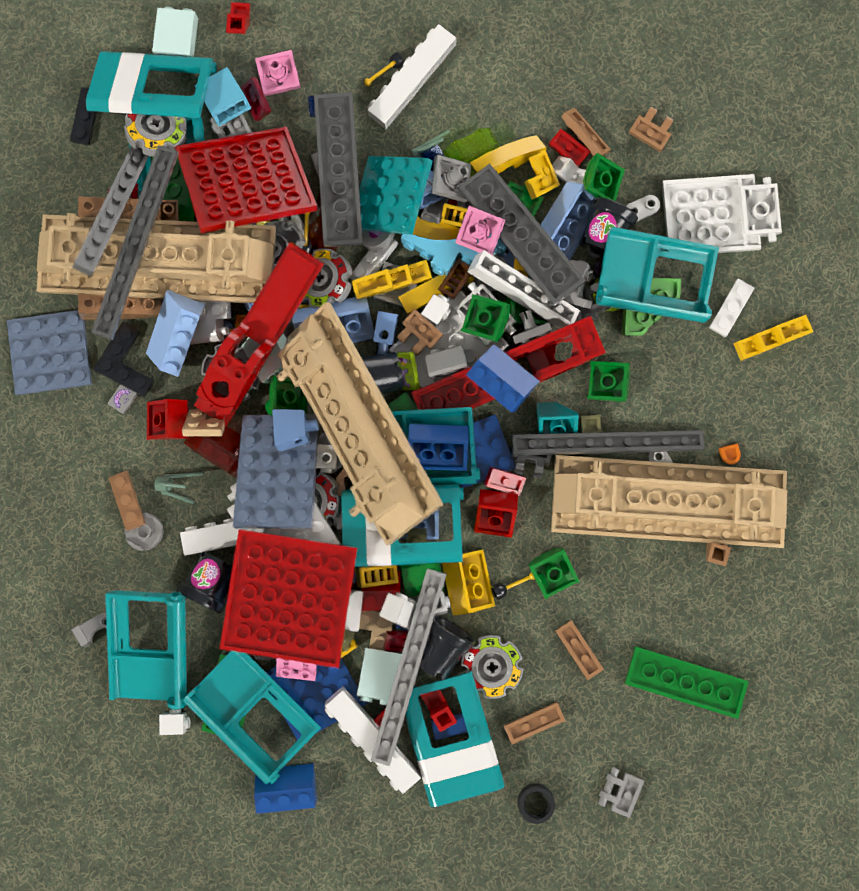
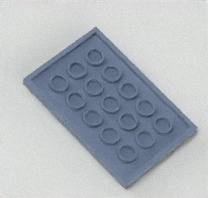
(273, 484)

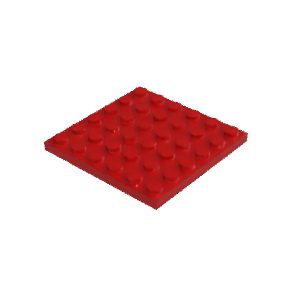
(245, 179)
(288, 598)

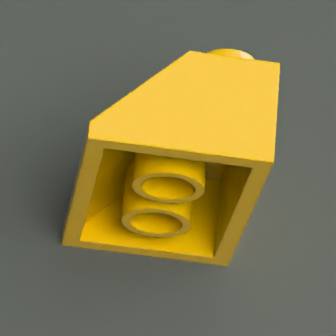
(468, 584)

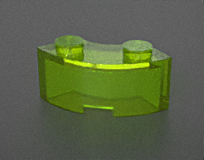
(472, 146)

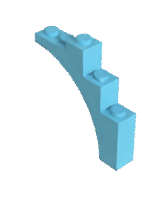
(444, 252)

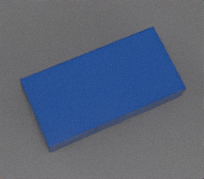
(456, 729)

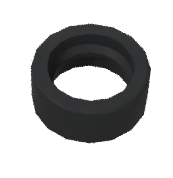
(536, 819)

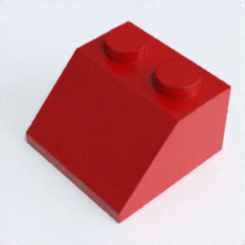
(166, 419)
(496, 513)
(375, 596)

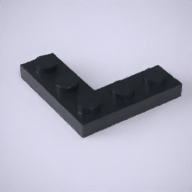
(83, 121)
(111, 361)

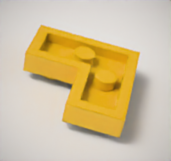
(545, 176)

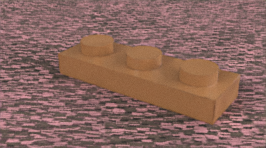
(585, 132)
(127, 501)
(579, 649)
(534, 722)

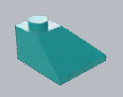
(556, 419)

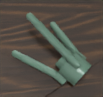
(420, 149)
(166, 484)

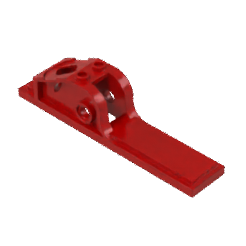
(264, 325)
(461, 391)

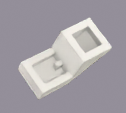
(568, 171)

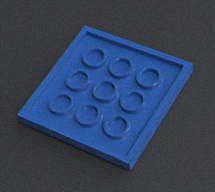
(313, 694)

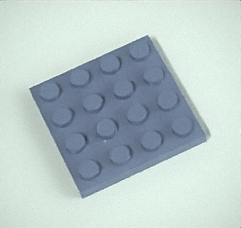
(49, 352)

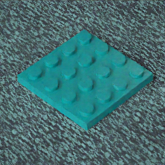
(392, 193)

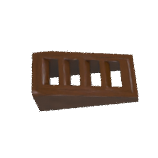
(458, 265)

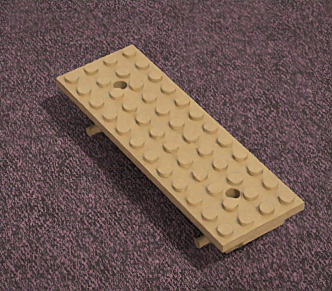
(177, 258)
(359, 424)
(667, 503)

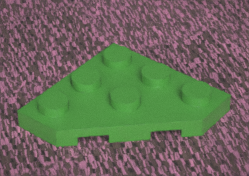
(637, 322)

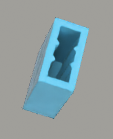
(225, 97)

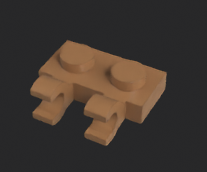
(649, 132)
(422, 329)

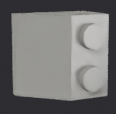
(446, 362)

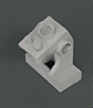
(577, 296)
(86, 631)

